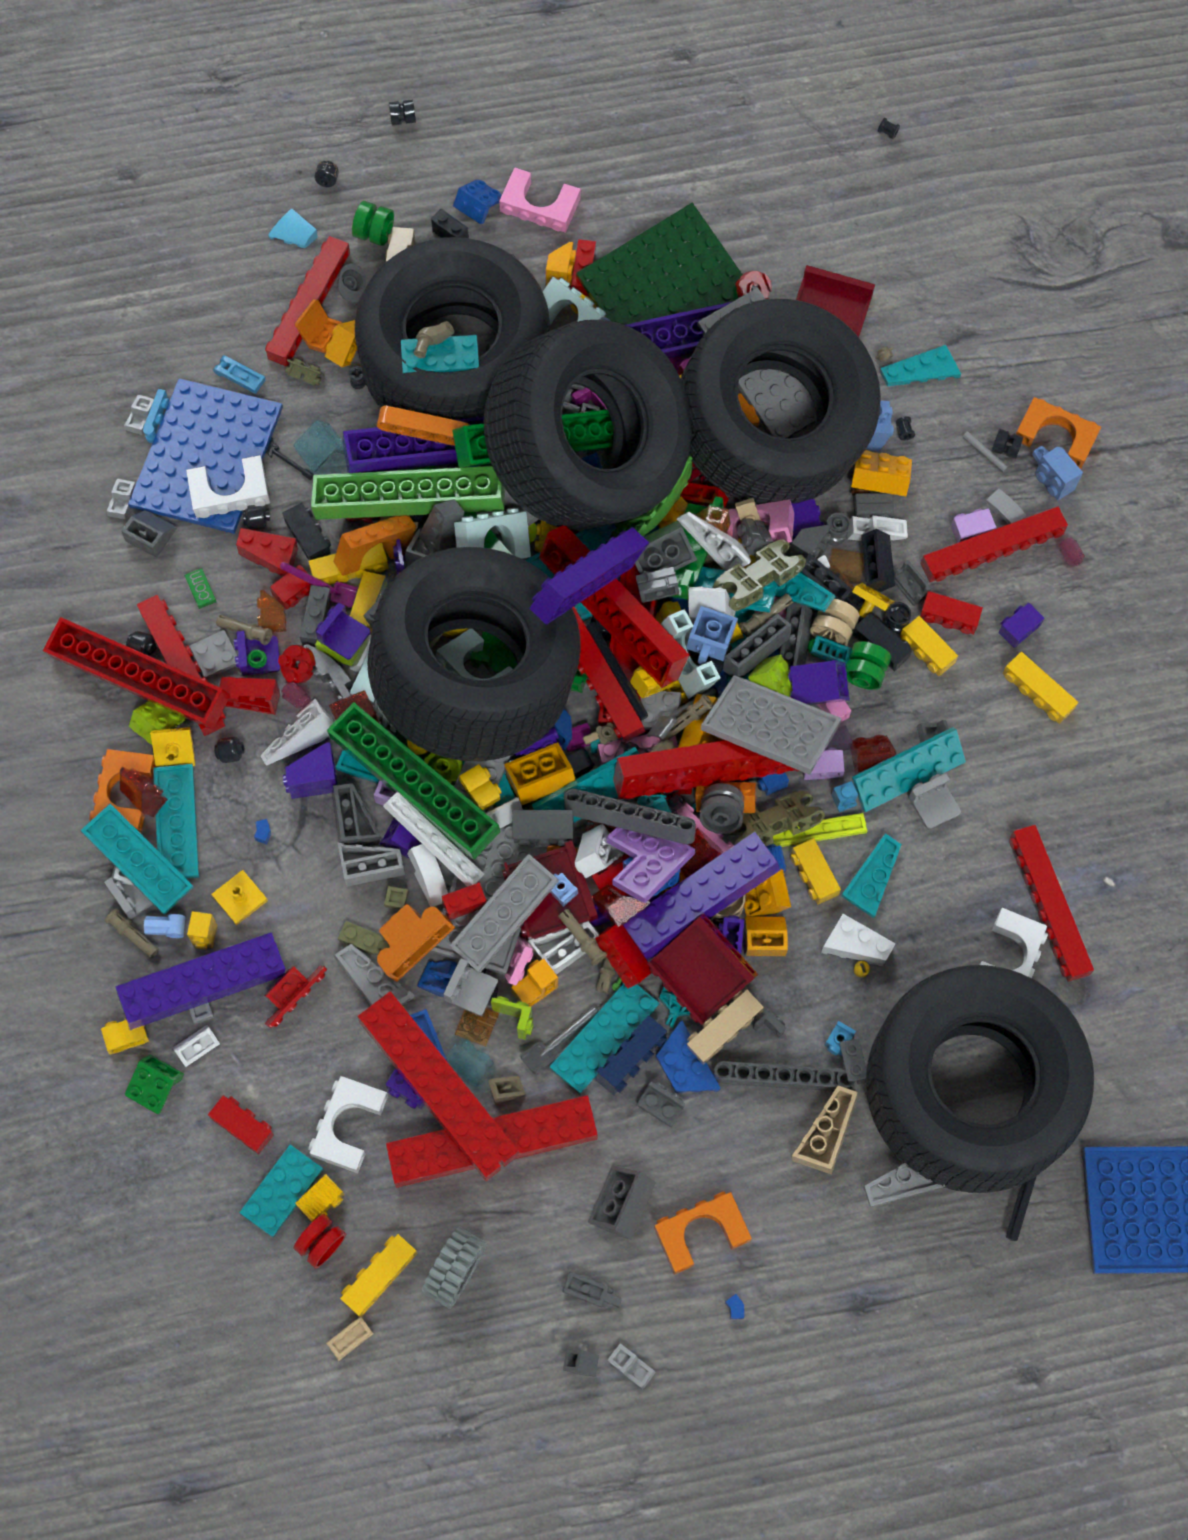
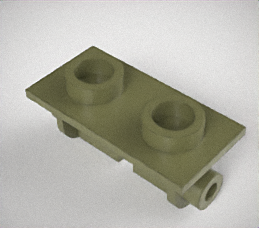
(311, 375)

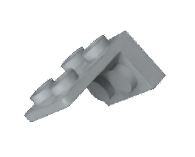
(129, 898)
(470, 988)

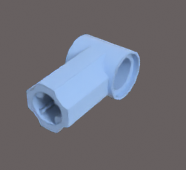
(171, 926)

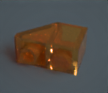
(716, 517)
(272, 613)

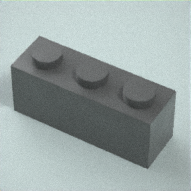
(316, 611)

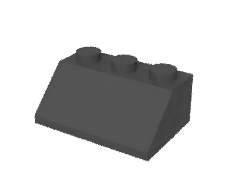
(666, 548)
(542, 827)
(622, 1202)

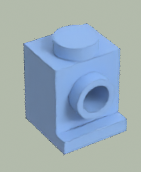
(567, 893)

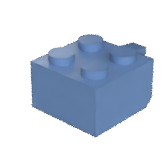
(884, 428)
(1056, 471)
(711, 634)

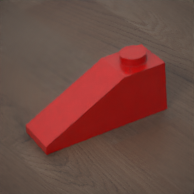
(702, 494)

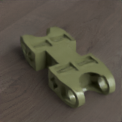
(768, 567)
(781, 818)

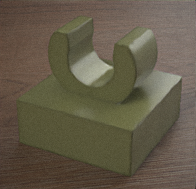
(395, 897)

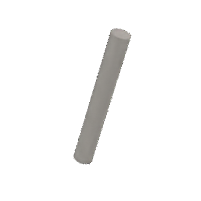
(985, 451)

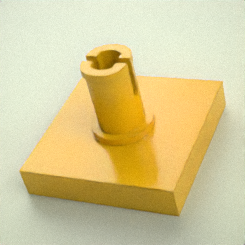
(872, 599)
(173, 747)
(239, 897)

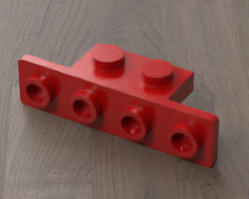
(289, 990)

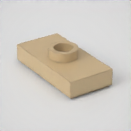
(747, 509)
(349, 1338)

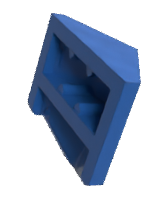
(437, 976)

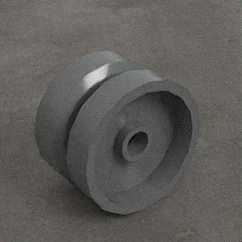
(722, 808)

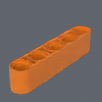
(418, 425)

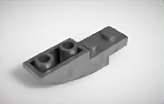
(330, 671)

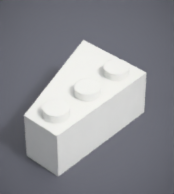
(595, 852)
(857, 942)
(560, 947)

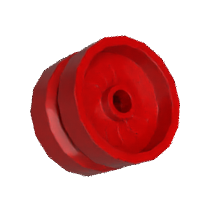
(319, 1241)

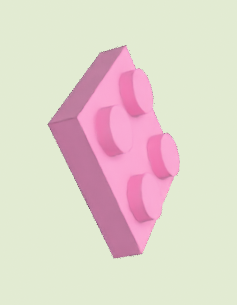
(522, 955)

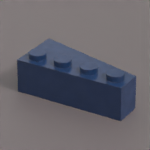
(631, 1056)

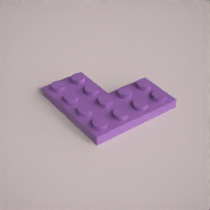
(652, 864)

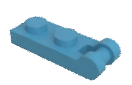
(239, 374)
(155, 415)

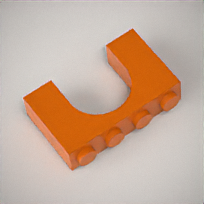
(1043, 414)
(358, 542)
(111, 764)
(721, 1210)

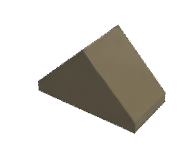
(506, 1089)

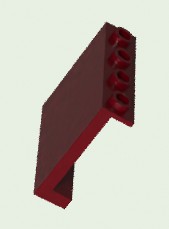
(837, 294)
(545, 917)
(702, 969)

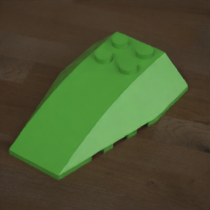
(645, 523)

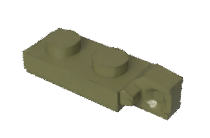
(362, 939)

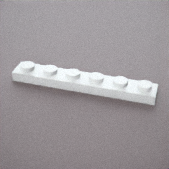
(433, 839)

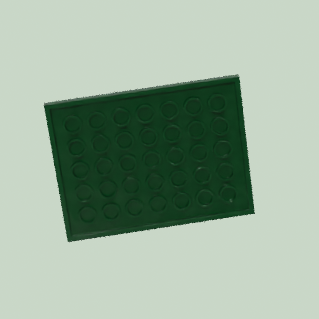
(663, 271)

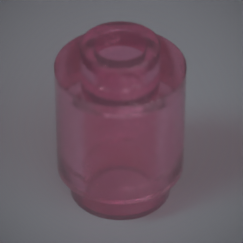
(1071, 551)
(295, 695)

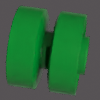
(372, 223)
(867, 665)

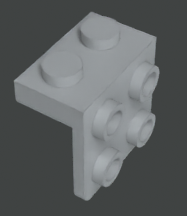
(934, 801)

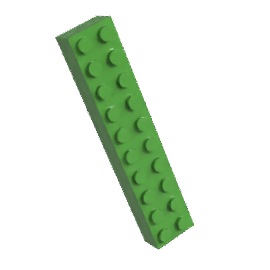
(405, 492)

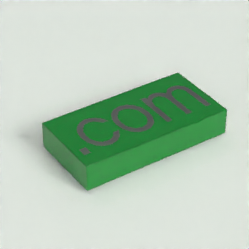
(200, 588)

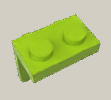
(153, 717)
(517, 1010)

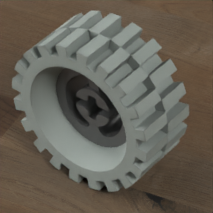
(454, 1267)

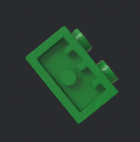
(152, 1083)

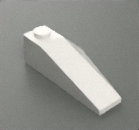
(719, 545)
(305, 732)

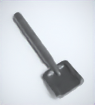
(665, 723)
(539, 1055)

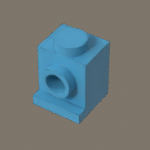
(845, 796)
(840, 1030)

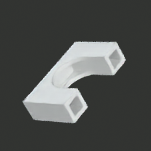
(208, 503)
(1026, 933)
(346, 1095)

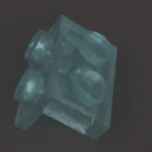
(469, 1061)

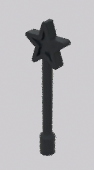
(272, 449)

